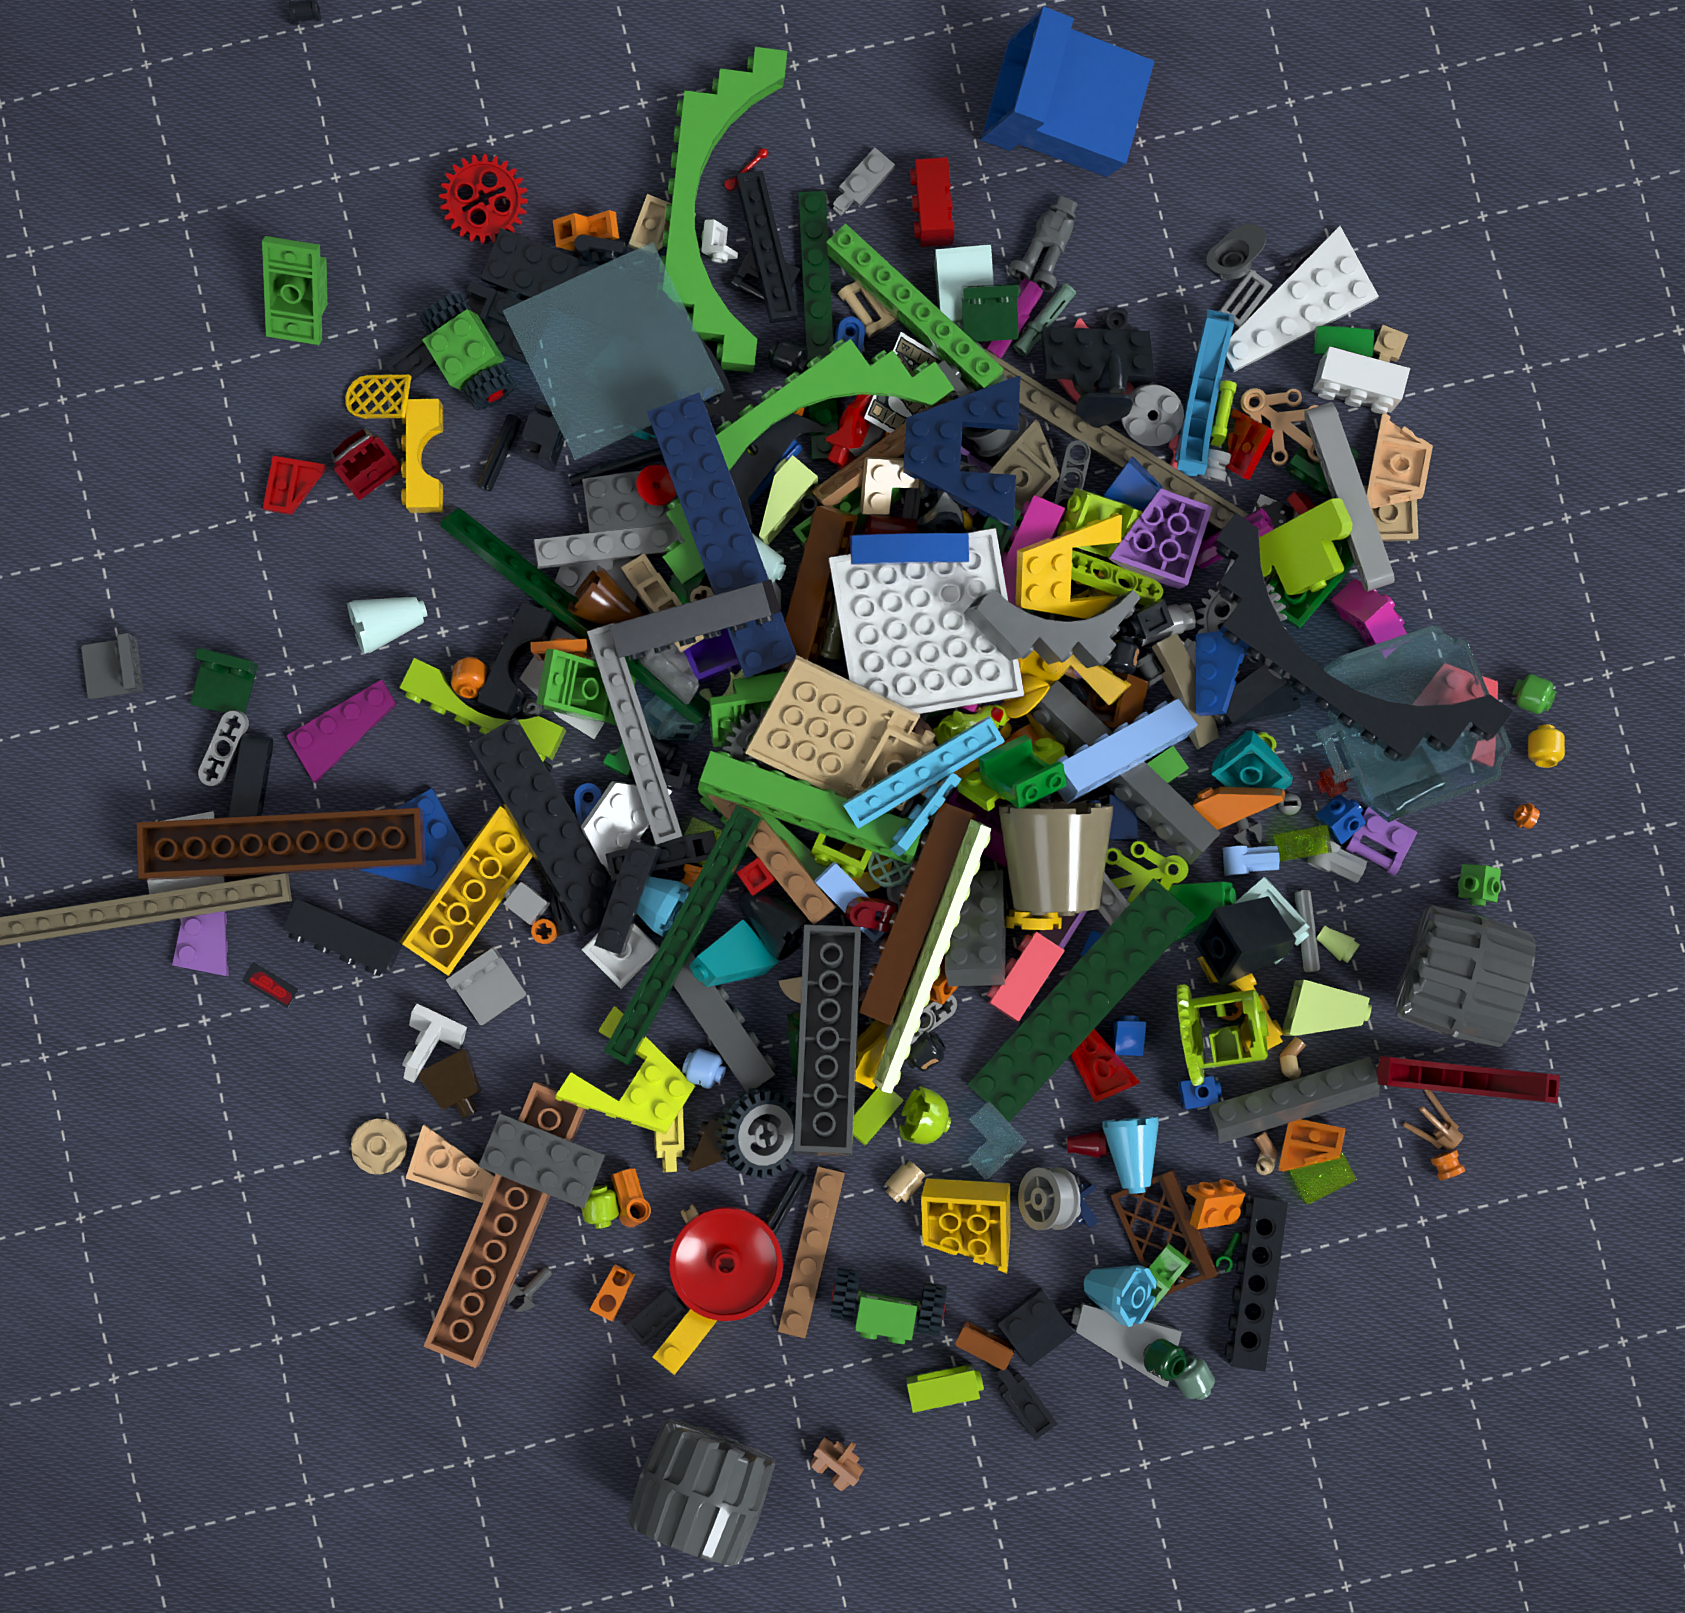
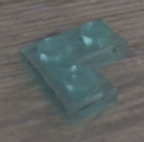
(1001, 1141)

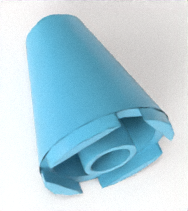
(1133, 1150)

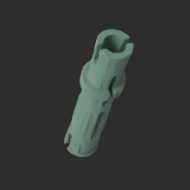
(1044, 319)

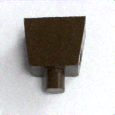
(453, 1082)

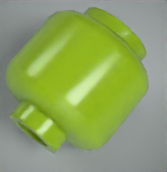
(601, 1207)

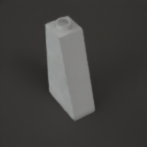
(1119, 1340)

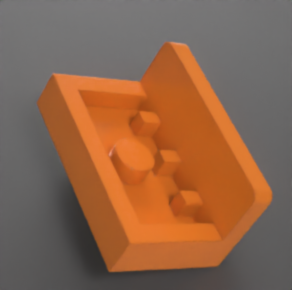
(1215, 1203)

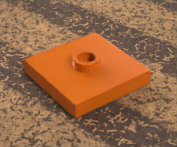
(577, 647)

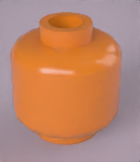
(468, 676)

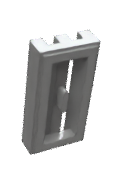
(1258, 280)

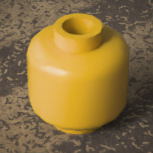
(1546, 746)

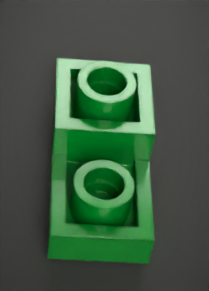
(1344, 338)

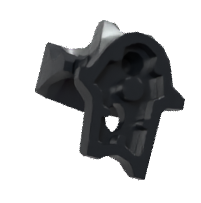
(946, 513)

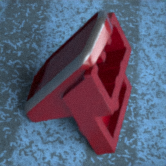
(364, 463)

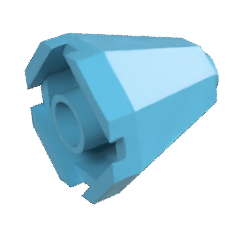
(662, 903)
(1122, 1292)

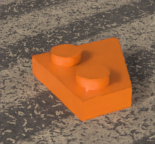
(1310, 1144)

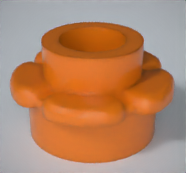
(1526, 815)

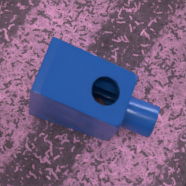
(1133, 486)

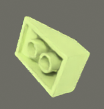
(789, 487)

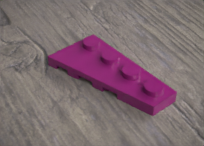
(332, 734)

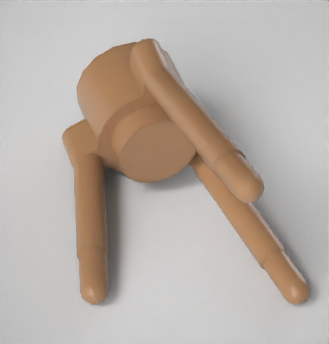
(1445, 1133)

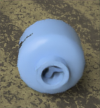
(704, 1068)

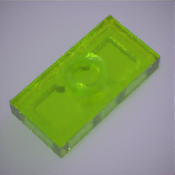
(1303, 843)

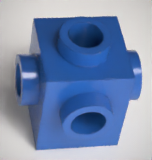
(1342, 818)

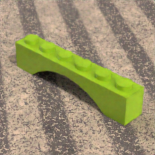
(430, 685)

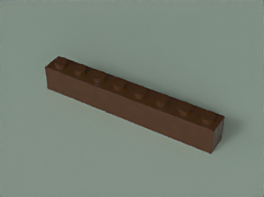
(916, 913)

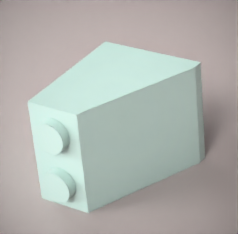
(960, 268)

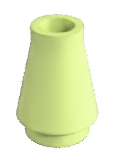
(1338, 944)

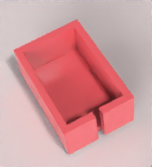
(1025, 975)

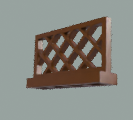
(1182, 1212)

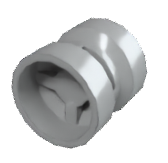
(1216, 465)

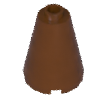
(603, 600)

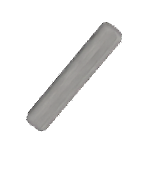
(1309, 945)

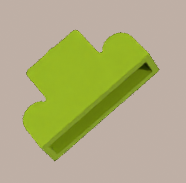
(1304, 548)

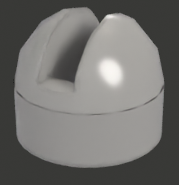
(1290, 810)

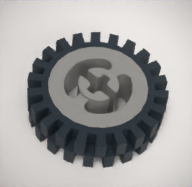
(741, 1131)

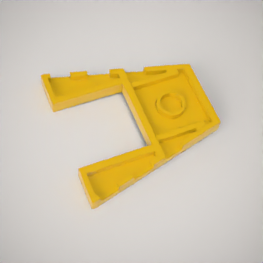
(1045, 570)
(1099, 678)

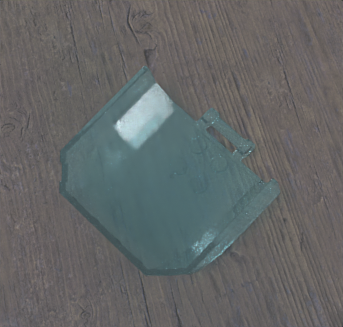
(1417, 671)

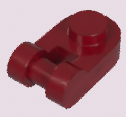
(862, 912)

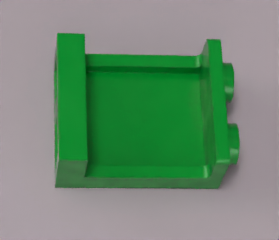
(1019, 773)

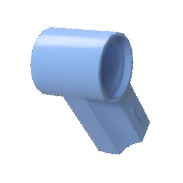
(1242, 860)

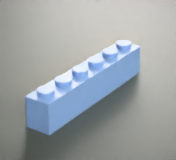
(1125, 748)

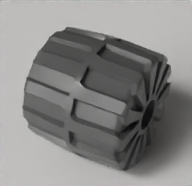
(1465, 976)
(701, 1492)

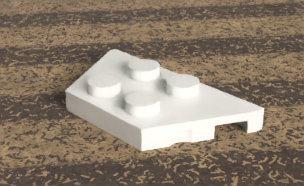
(615, 820)

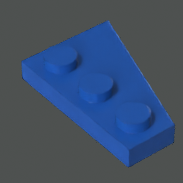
(1215, 672)

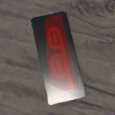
(270, 985)

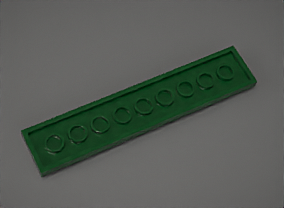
(1082, 999)

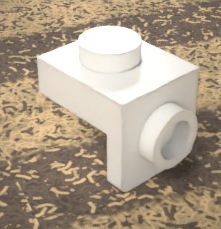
(714, 242)

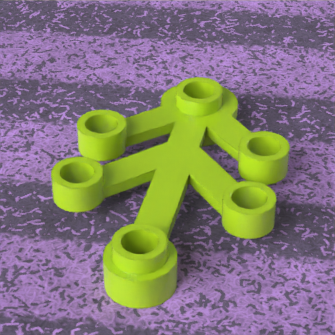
(1141, 876)

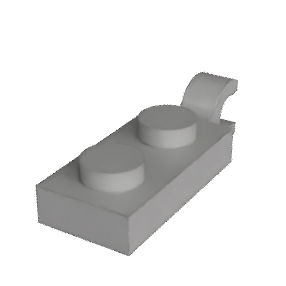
(863, 181)

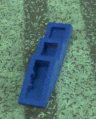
(909, 549)

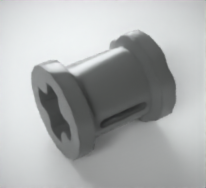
(1150, 669)

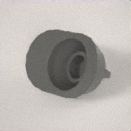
(1235, 252)

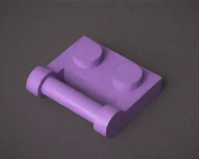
(1389, 835)

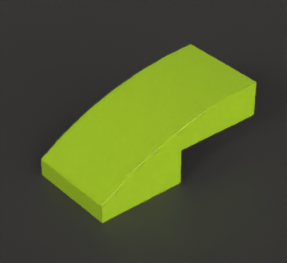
(874, 1114)

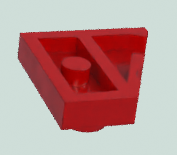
(290, 483)

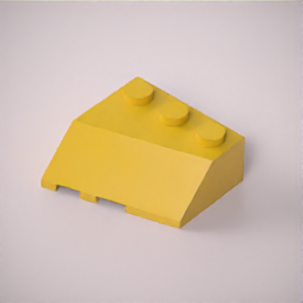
(968, 1219)

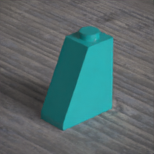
(733, 958)

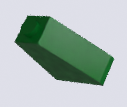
(1201, 900)

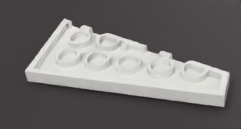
(1315, 295)

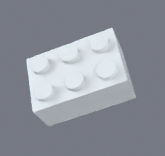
(1360, 380)

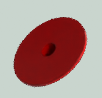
(655, 485)

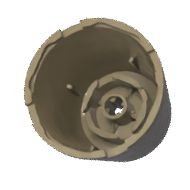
(1056, 855)

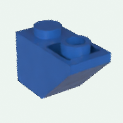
(1128, 1036)

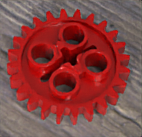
(471, 176)

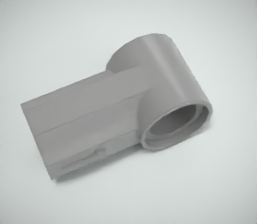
(1340, 863)

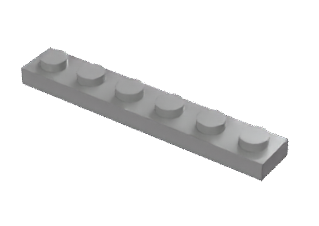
(604, 546)

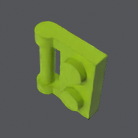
(1223, 408)

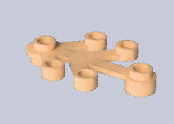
(1279, 421)

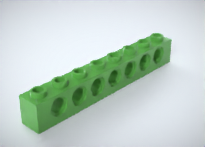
(913, 309)

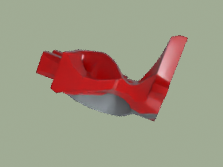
(854, 433)

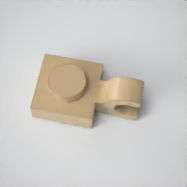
(1389, 344)

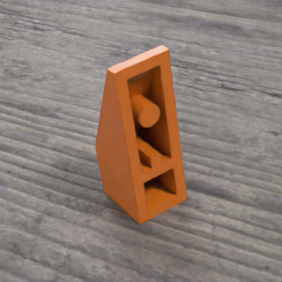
(1232, 804)

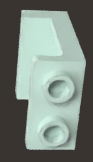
(1289, 914)

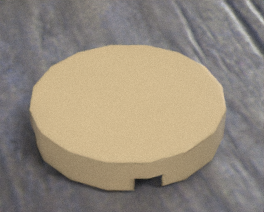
(379, 1146)

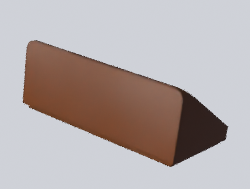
(984, 1345)

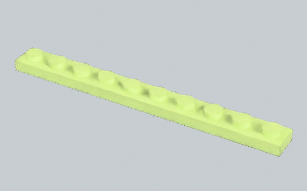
(928, 964)

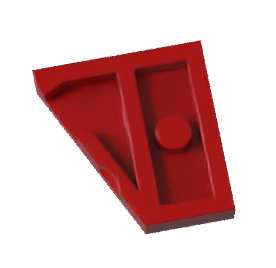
(1247, 444)

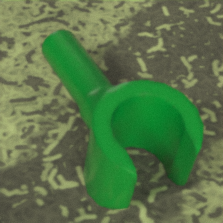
(1228, 1252)

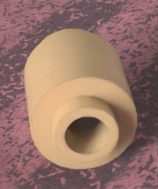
(904, 1182)

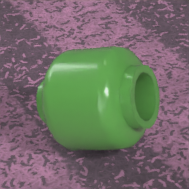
(1534, 694)

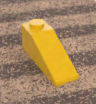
(683, 1341)

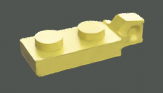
(671, 1144)

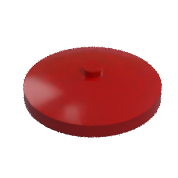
(726, 1263)

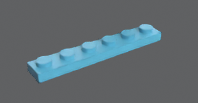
(923, 772)

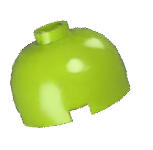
(926, 1117)

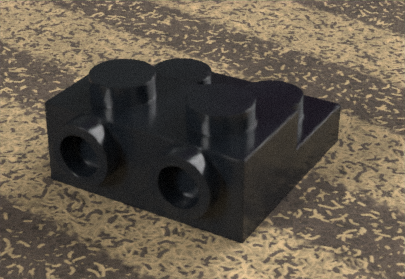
(499, 327)

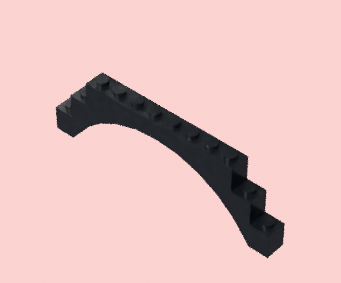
(1388, 724)

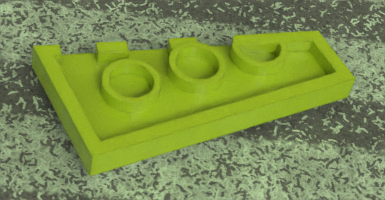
(985, 796)

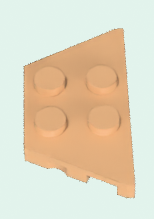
(1397, 466)

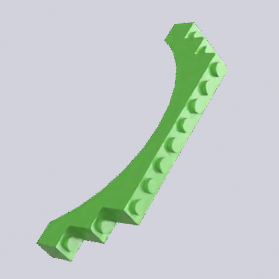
(702, 126)
(836, 375)

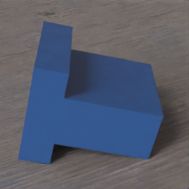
(1067, 95)

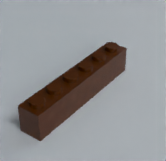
(814, 589)

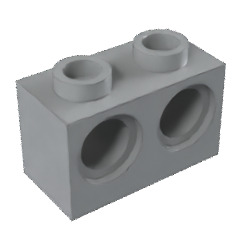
(525, 902)

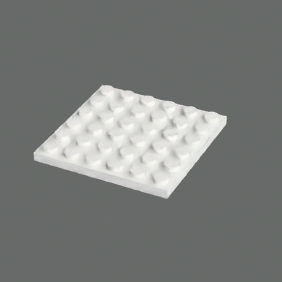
(911, 634)

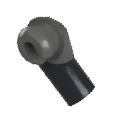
(528, 709)

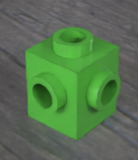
(1479, 884)

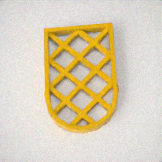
(374, 378)

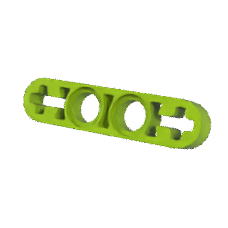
(1112, 574)

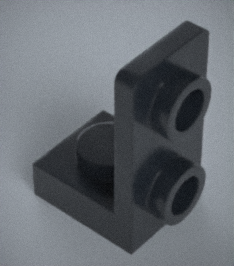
(1147, 621)

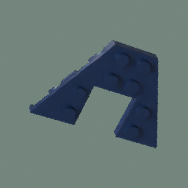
(935, 449)

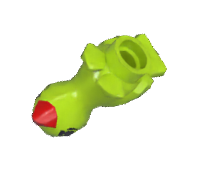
(959, 721)

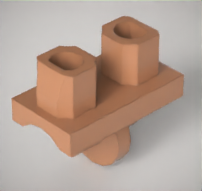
(840, 1460)

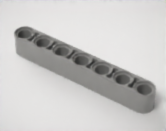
(1346, 483)

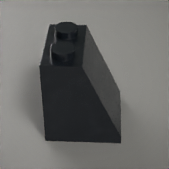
(1244, 939)

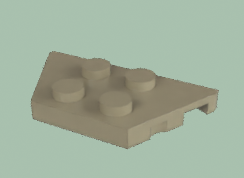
(1031, 463)

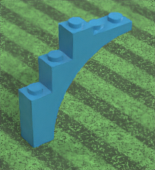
(1203, 393)

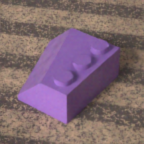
(1165, 539)

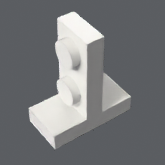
(432, 1028)

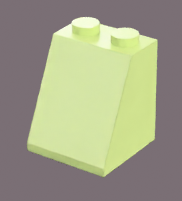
(1323, 1008)

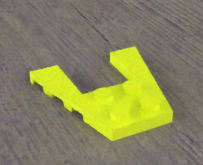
(650, 1099)

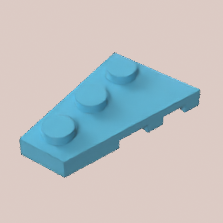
(919, 815)

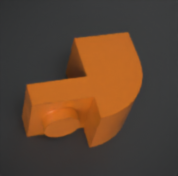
(598, 225)

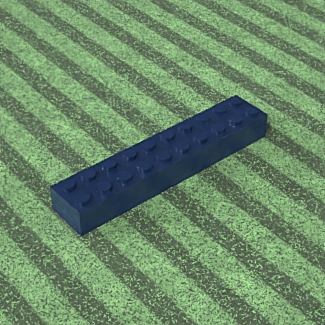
(718, 523)

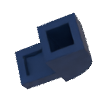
(1123, 820)

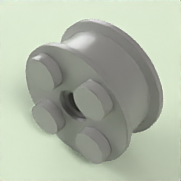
(1167, 420)
(1049, 1198)

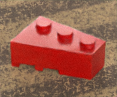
(932, 202)

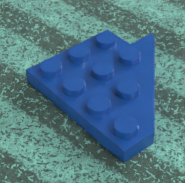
(442, 846)

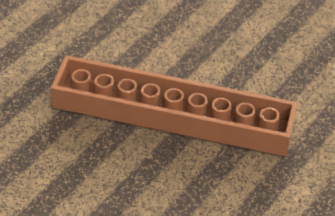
(497, 1244)

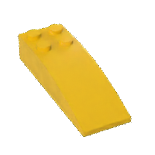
(468, 894)

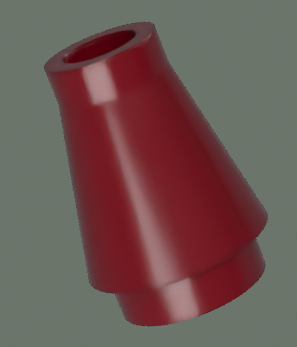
(1089, 1144)

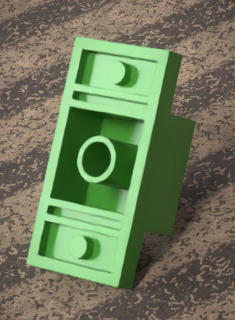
(294, 289)
(574, 688)
(747, 694)

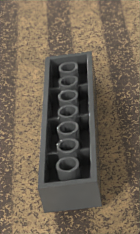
(828, 1041)

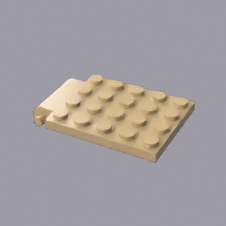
(836, 732)

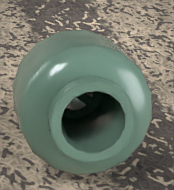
(1196, 1379)

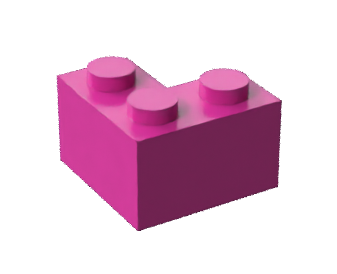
(1369, 613)

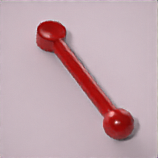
(762, 154)

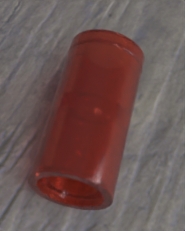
(883, 524)

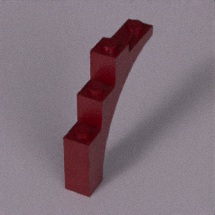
(1468, 1079)

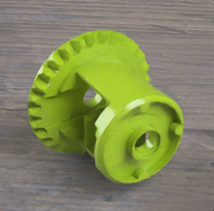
(1225, 1041)

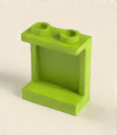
(1087, 507)

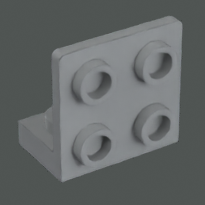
(487, 986)

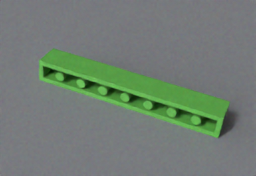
(799, 804)

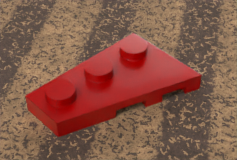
(1102, 1068)

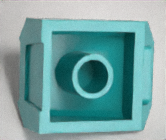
(1250, 764)

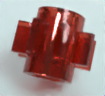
(1328, 784)

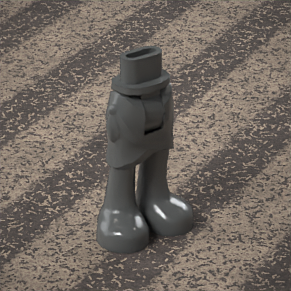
(1051, 233)

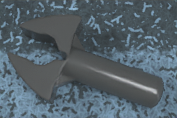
(1244, 825)
(529, 1290)

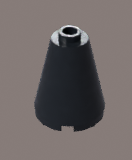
(775, 922)

